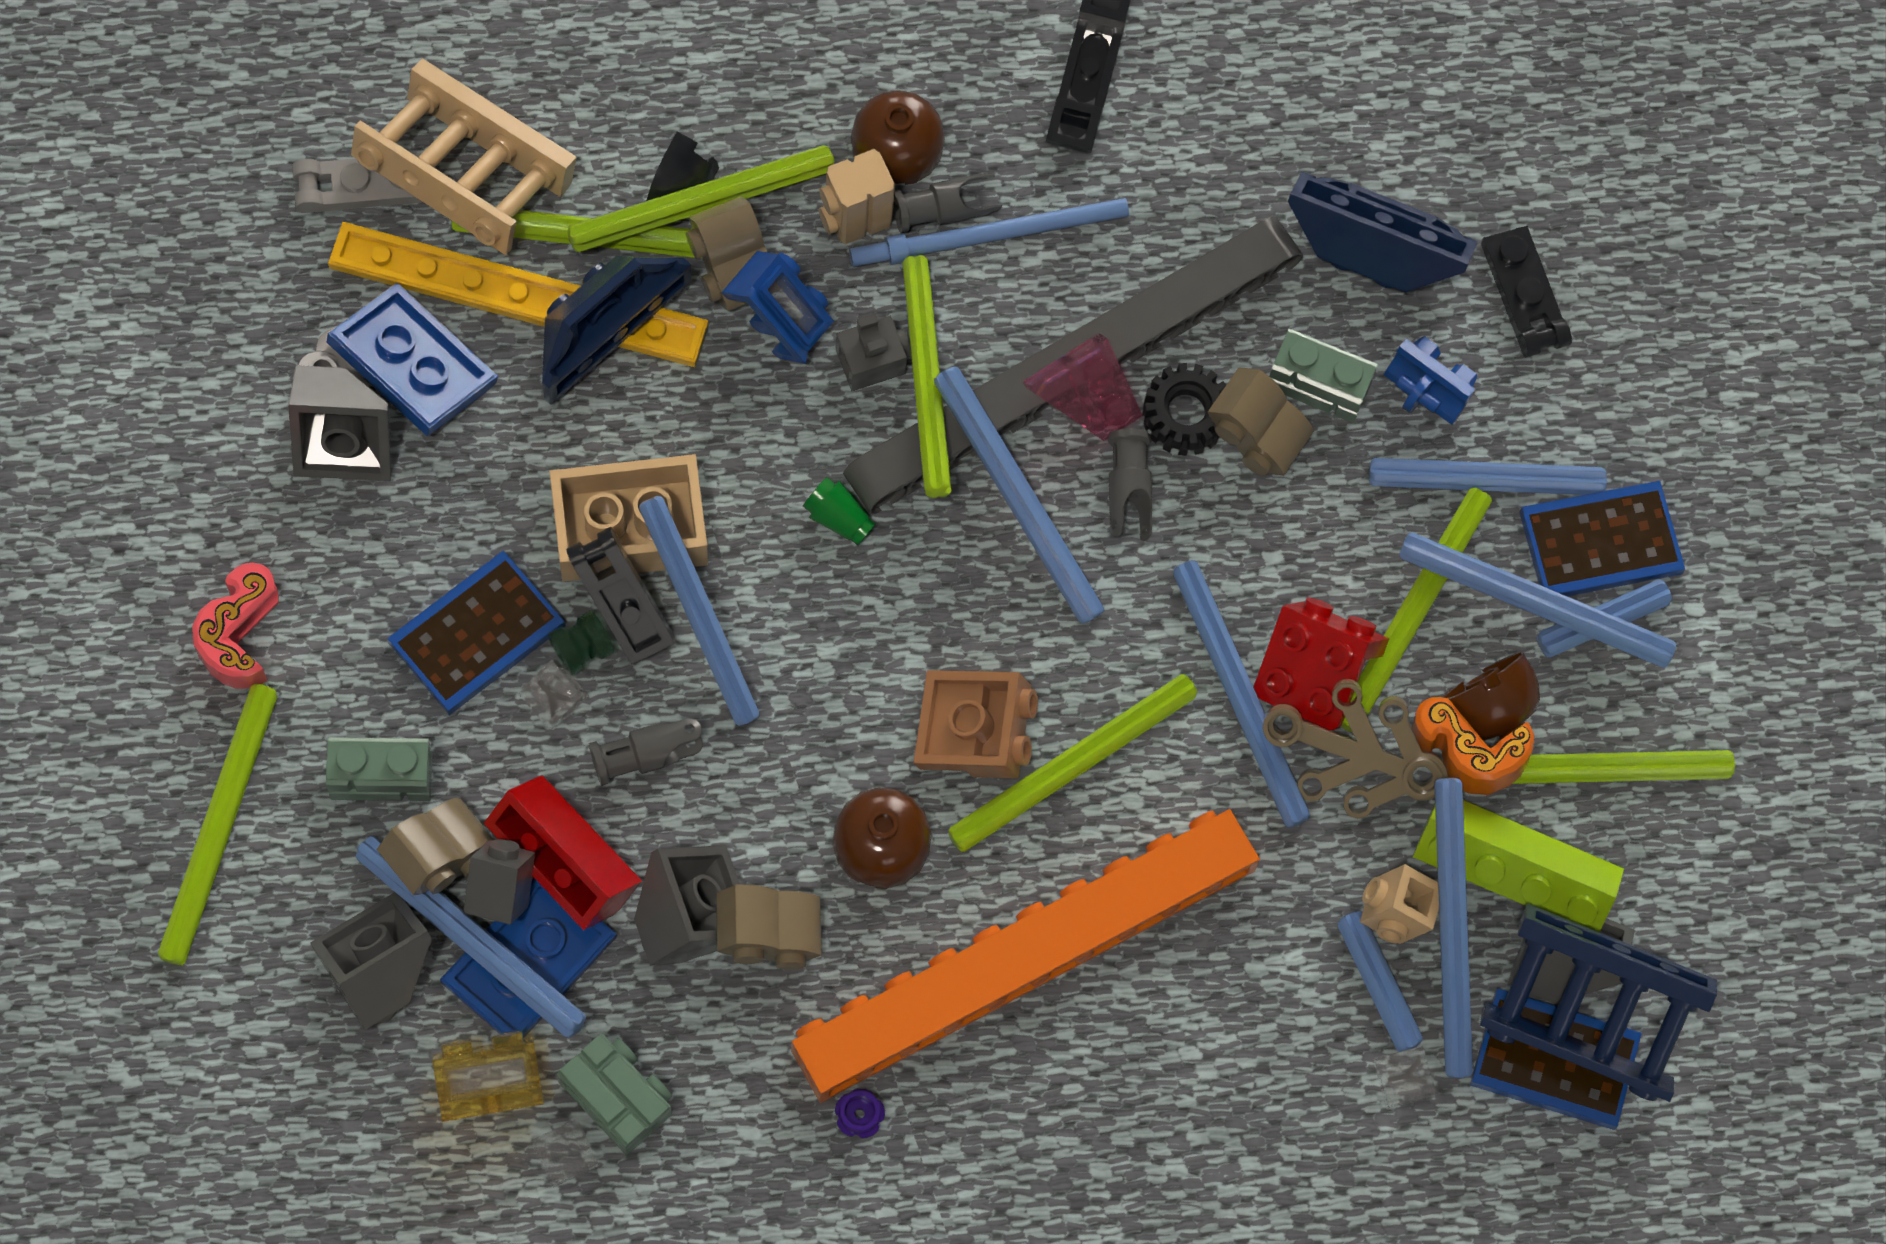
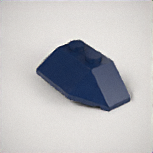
(1377, 234)
(604, 314)

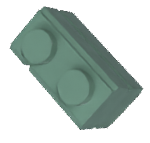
(1322, 375)
(379, 769)
(615, 1092)

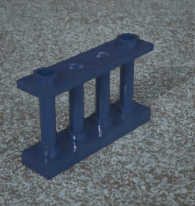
(1591, 954)

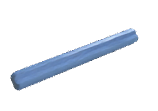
(1487, 476)
(699, 610)

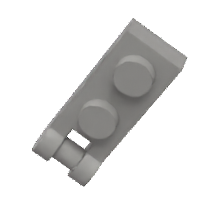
(351, 186)

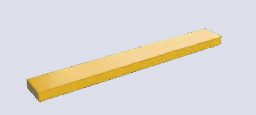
(495, 288)

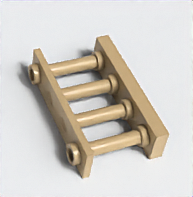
(483, 123)

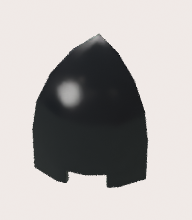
(681, 168)

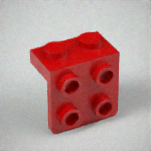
(1310, 655)

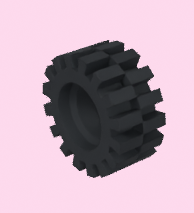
(1160, 422)

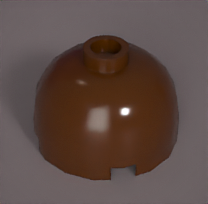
(903, 131)
(1499, 697)
(882, 838)

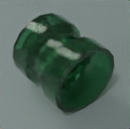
(581, 642)

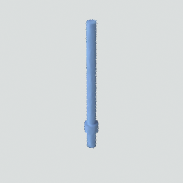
(899, 247)

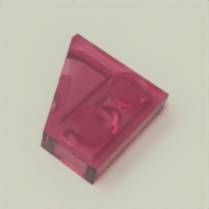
(1088, 388)

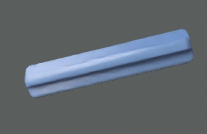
(1626, 607)
(1380, 982)

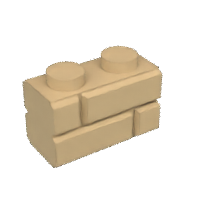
(857, 197)

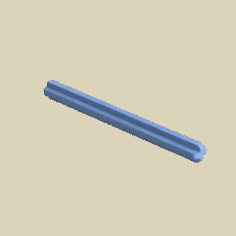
(1018, 495)
(1538, 600)
(1240, 693)
(1453, 927)
(480, 946)

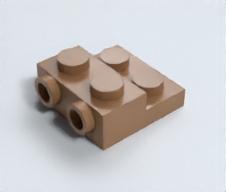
(975, 723)

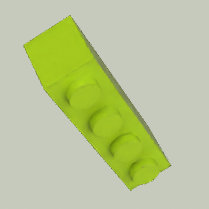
(1530, 867)

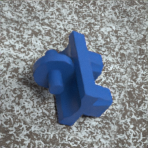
(1430, 382)

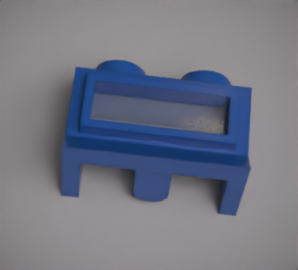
(781, 304)

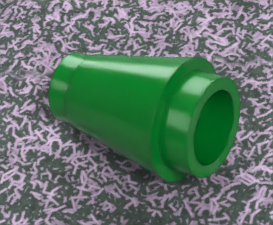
(838, 511)

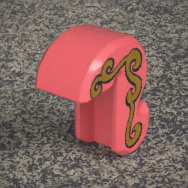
(229, 619)

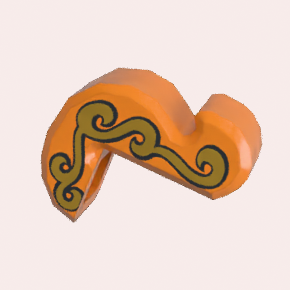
(1465, 753)

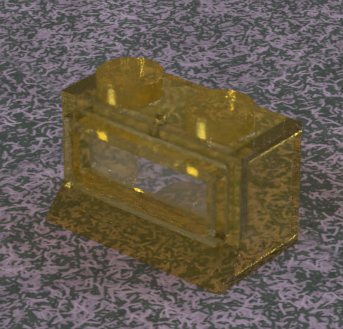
(487, 1076)

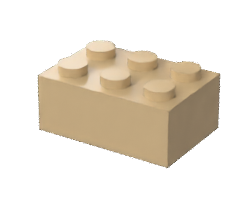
(610, 496)

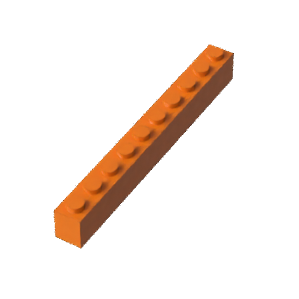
(1024, 954)

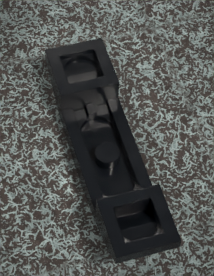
(1088, 74)

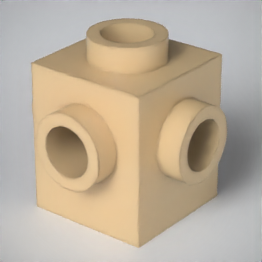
(1400, 904)

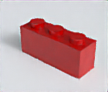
(569, 854)

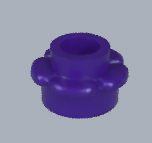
(859, 1100)

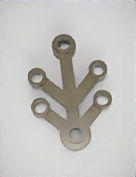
(1363, 754)

